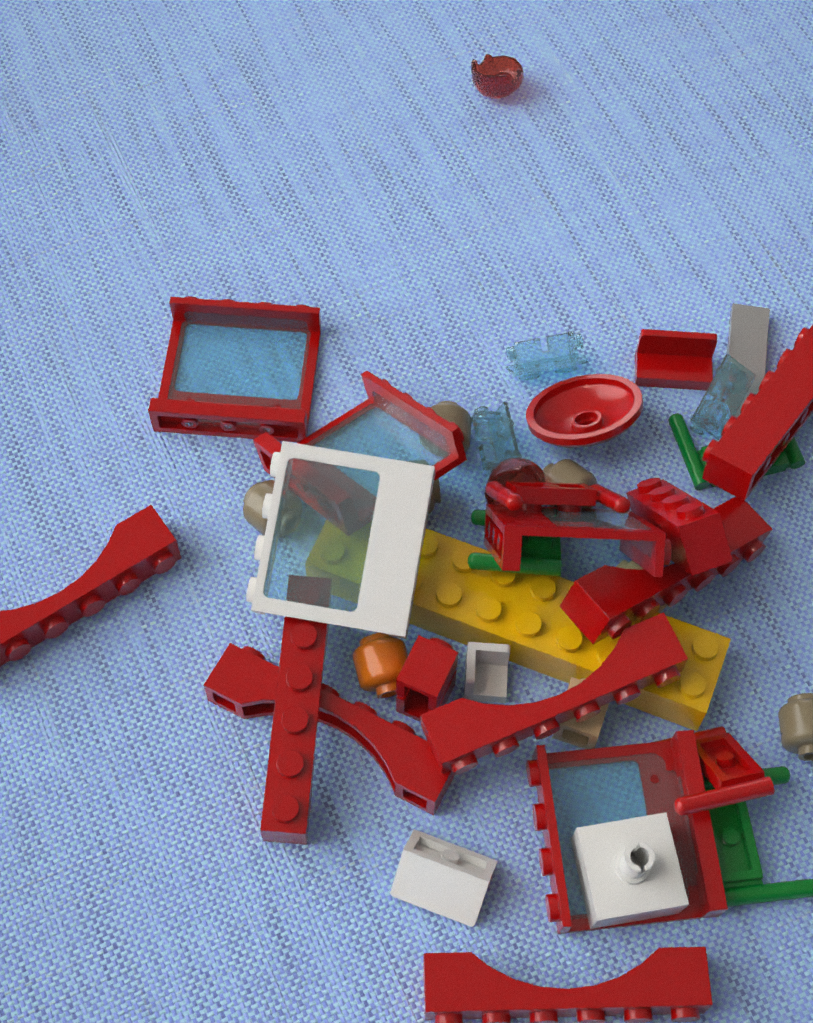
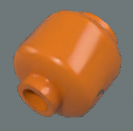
(379, 663)

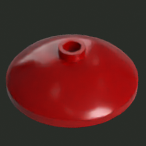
(584, 410)

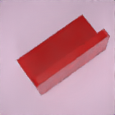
(674, 359)

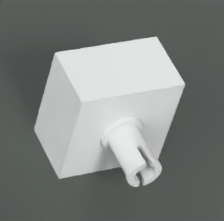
(628, 870)

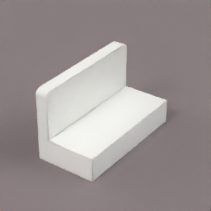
(443, 878)

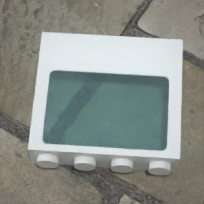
(342, 538)

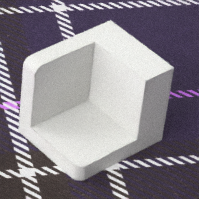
(486, 672)

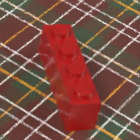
(691, 525)

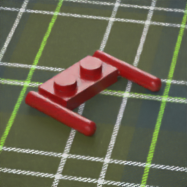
(567, 496)
(728, 769)

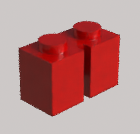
(426, 677)

